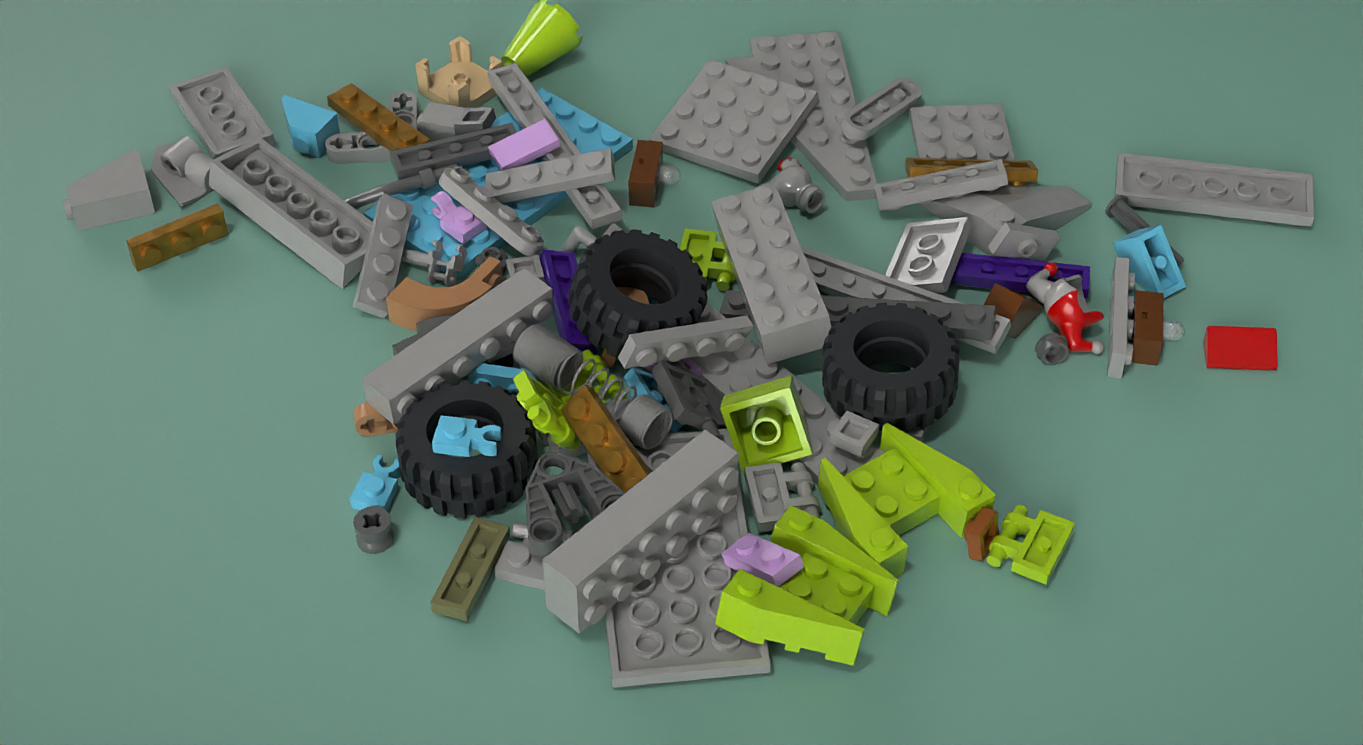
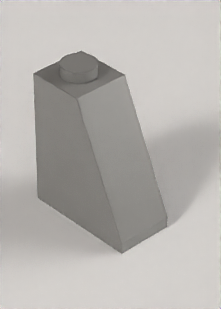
(110, 194)

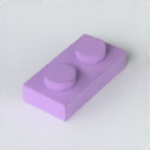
(762, 559)

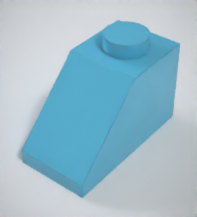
(309, 125)
(1151, 260)

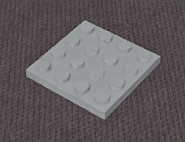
(734, 120)

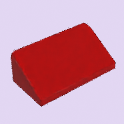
(1240, 347)

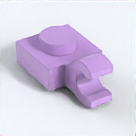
(456, 220)

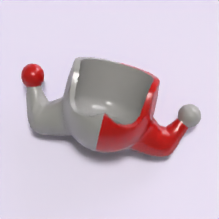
(1066, 307)

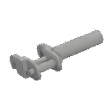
(434, 262)

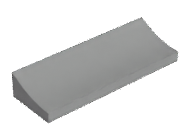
(294, 208)

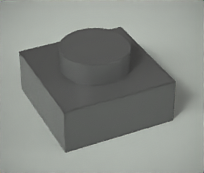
(474, 120)

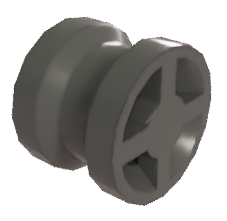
(373, 530)

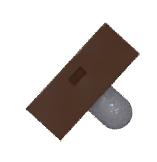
(648, 173)
(1151, 328)

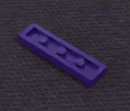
(558, 273)
(1012, 273)

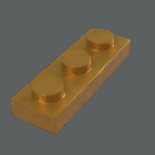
(177, 237)

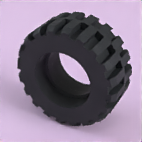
(642, 264)
(898, 337)
(474, 482)

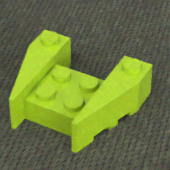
(898, 494)
(819, 602)

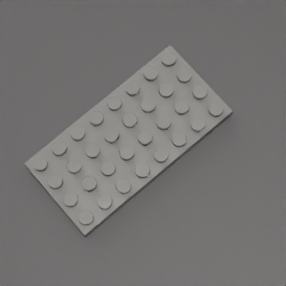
(669, 620)

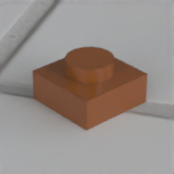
(980, 533)

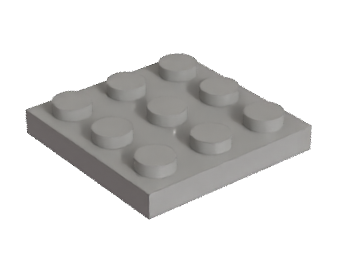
(961, 132)

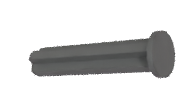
(1131, 220)

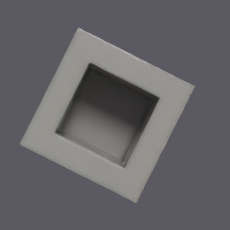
(438, 121)

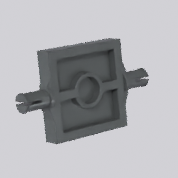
(689, 397)

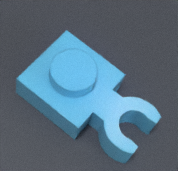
(461, 435)
(376, 488)

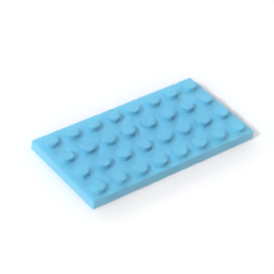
(424, 227)

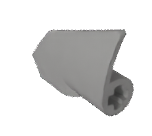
(183, 170)

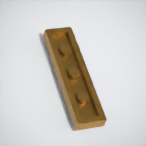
(374, 119)
(1017, 171)
(605, 439)

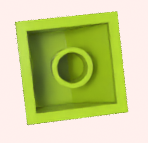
(767, 423)

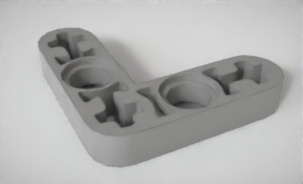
(341, 146)

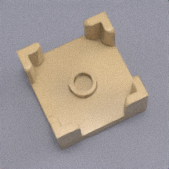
(458, 82)

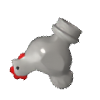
(797, 187)

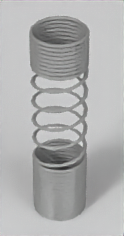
(560, 363)

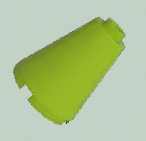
(542, 38)

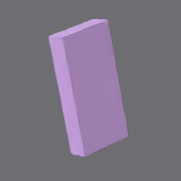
(524, 146)

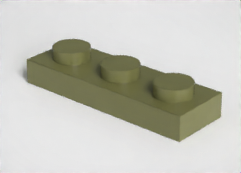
(470, 569)

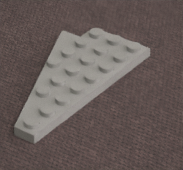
(818, 65)

